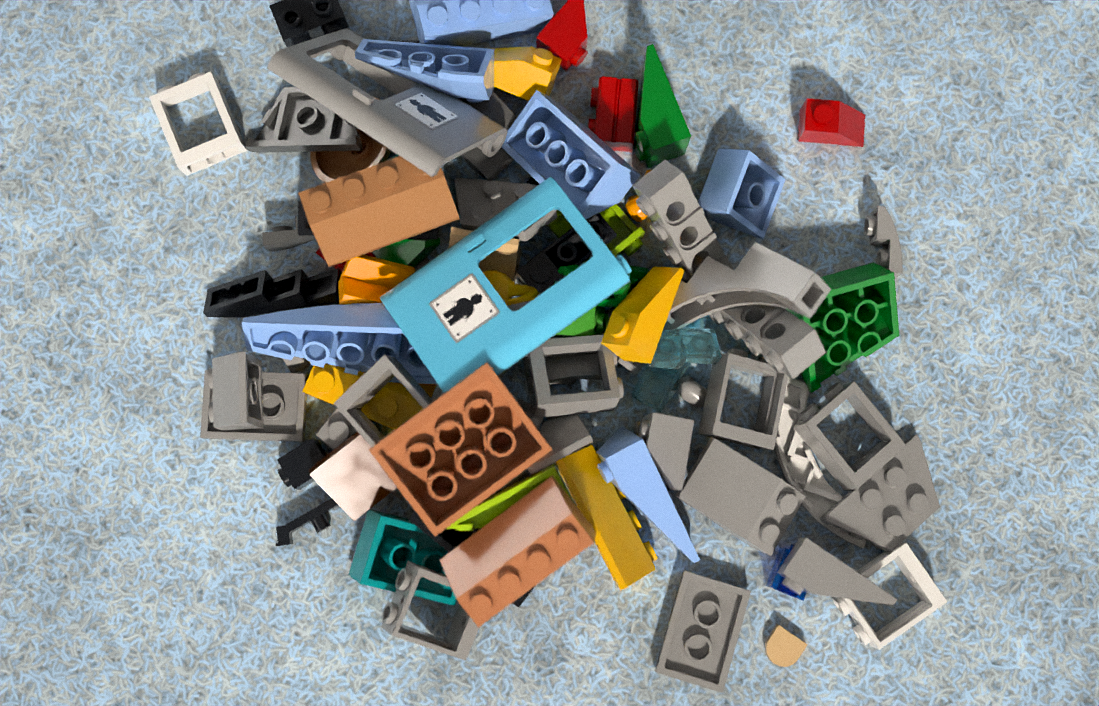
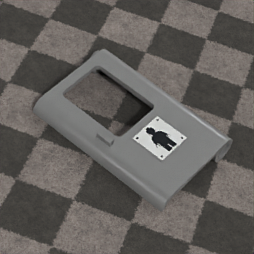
(414, 123)

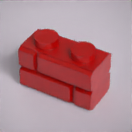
(615, 112)

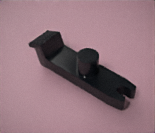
(315, 516)

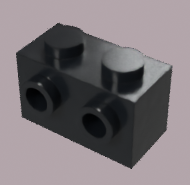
(307, 19)

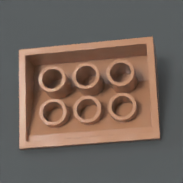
(460, 449)

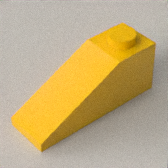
(525, 70)
(642, 314)

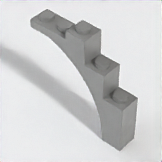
(758, 280)

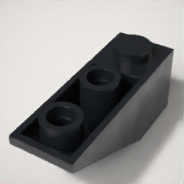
(565, 251)

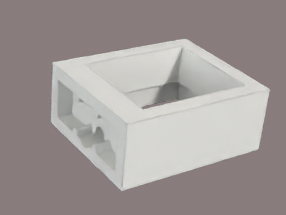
(208, 152)
(919, 580)

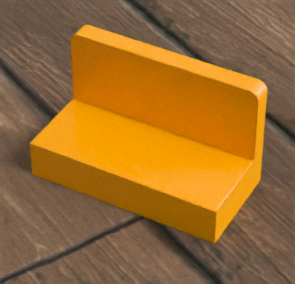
(369, 278)

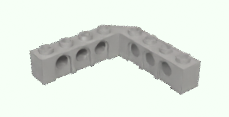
(682, 226)

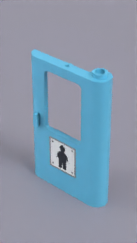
(460, 318)

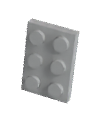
(282, 411)
(702, 631)

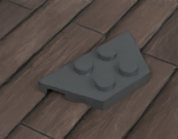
(303, 125)

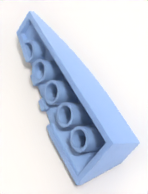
(335, 335)

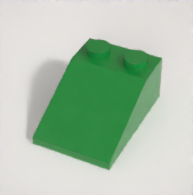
(660, 126)

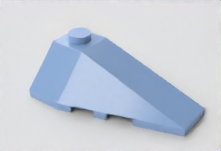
(446, 68)
(634, 473)

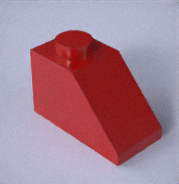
(566, 34)
(830, 123)

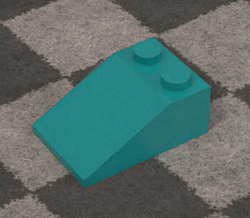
(385, 549)

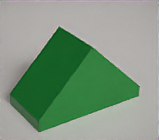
(408, 251)

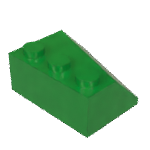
(852, 319)

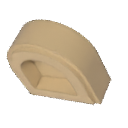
(783, 647)

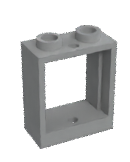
(368, 386)
(548, 405)
(769, 408)
(855, 476)
(462, 629)

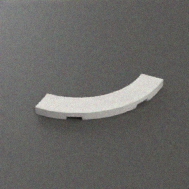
(799, 463)

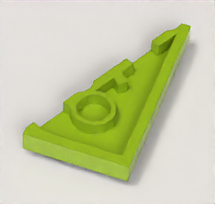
(499, 502)

